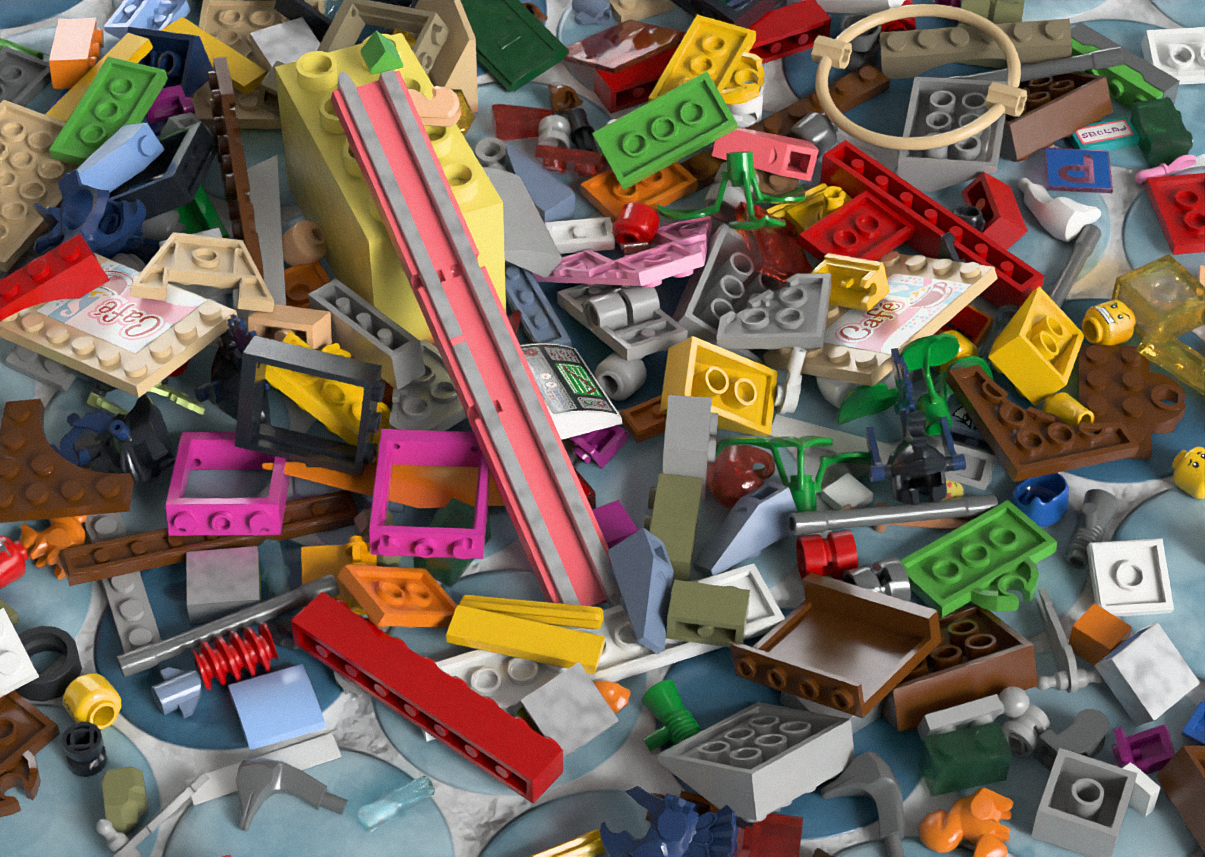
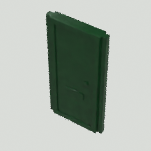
(512, 41)

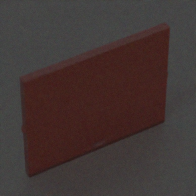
(623, 46)

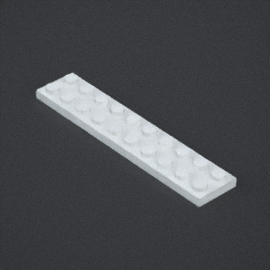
(513, 678)

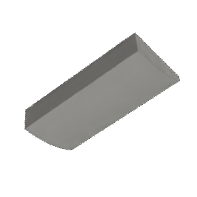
(525, 234)

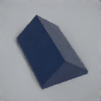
(179, 55)

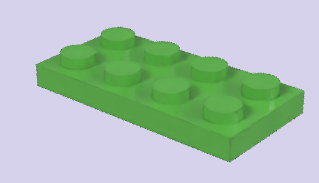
(115, 98)
(665, 130)

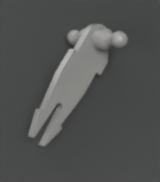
(1068, 676)
(125, 847)

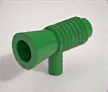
(667, 706)

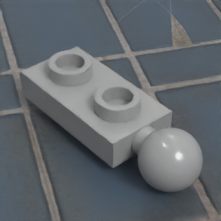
(1011, 702)

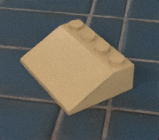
(456, 62)

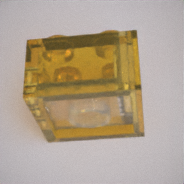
(1162, 296)

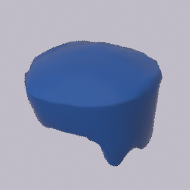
(1042, 498)

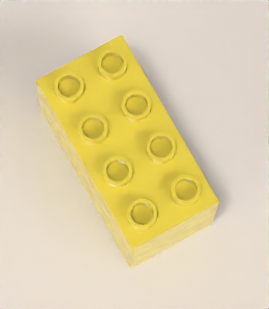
(336, 196)

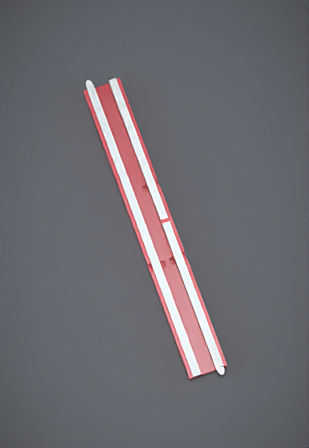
(476, 342)

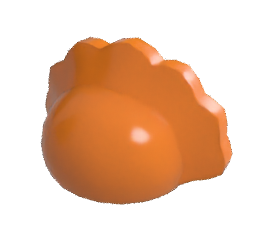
(614, 694)

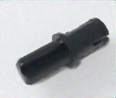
(581, 131)

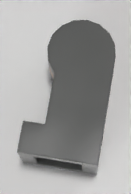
(1083, 737)

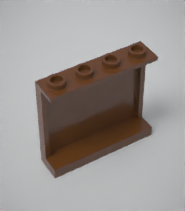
(841, 646)

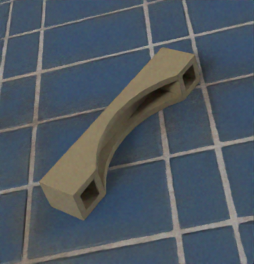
(916, 51)

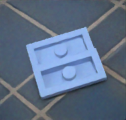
(146, 15)
(276, 706)

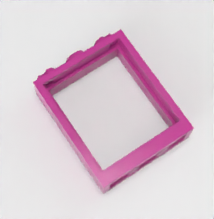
(428, 449)
(223, 515)

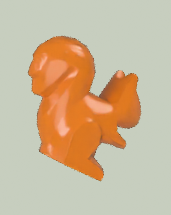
(46, 545)
(971, 819)

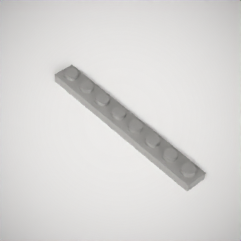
(124, 592)

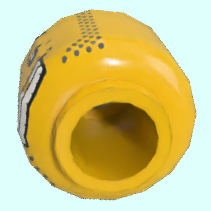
(1108, 323)

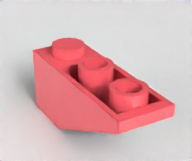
(771, 152)

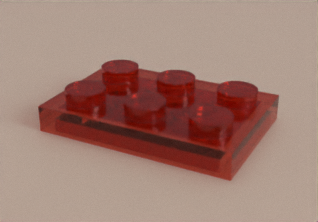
(774, 249)

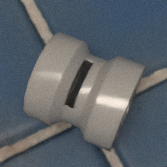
(554, 132)
(1024, 730)

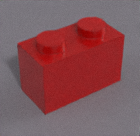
(999, 209)

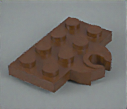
(1119, 387)
(22, 735)

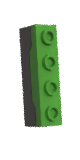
(1129, 82)

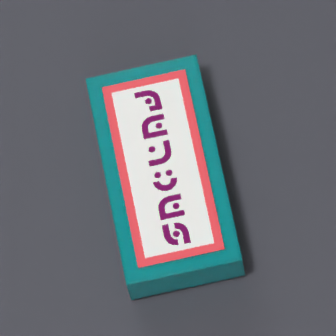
(1105, 135)

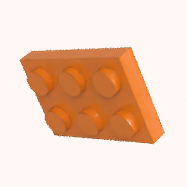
(660, 188)
(399, 596)

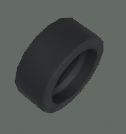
(53, 684)

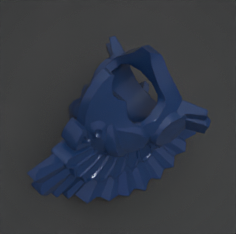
(103, 223)
(675, 830)

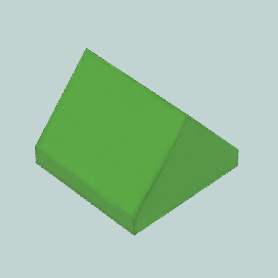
(380, 54)

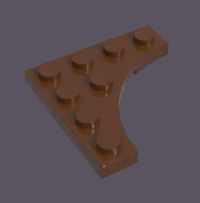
(1031, 440)
(42, 483)

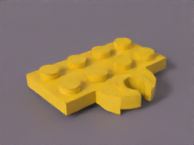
(723, 53)
(329, 401)

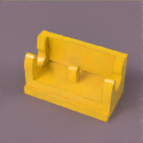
(854, 281)

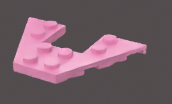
(680, 250)

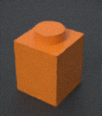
(1097, 634)

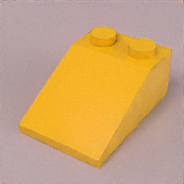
(1037, 348)
(738, 386)

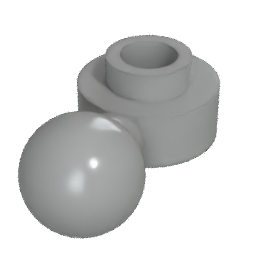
(491, 153)

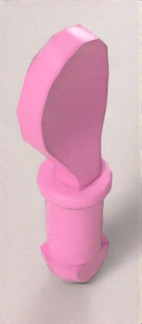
(1163, 170)

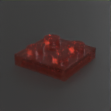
(559, 159)

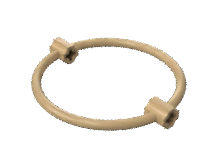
(999, 100)

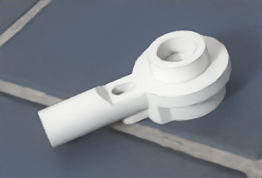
(788, 394)

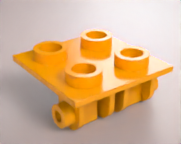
(330, 559)

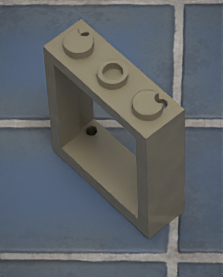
(356, 13)

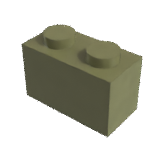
(707, 613)

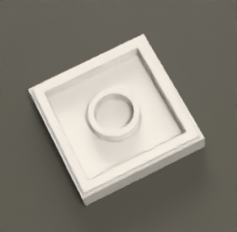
(1130, 577)

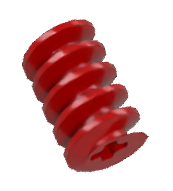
(235, 655)

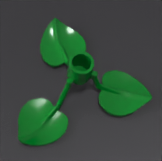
(741, 173)
(918, 354)
(801, 485)

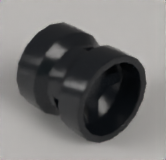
(84, 749)

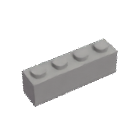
(370, 334)

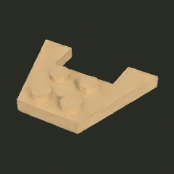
(204, 262)

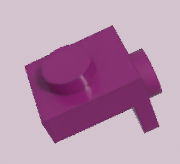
(170, 103)
(599, 445)
(1146, 750)

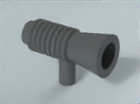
(1097, 512)

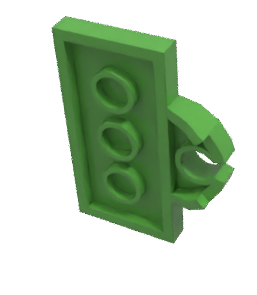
(981, 562)

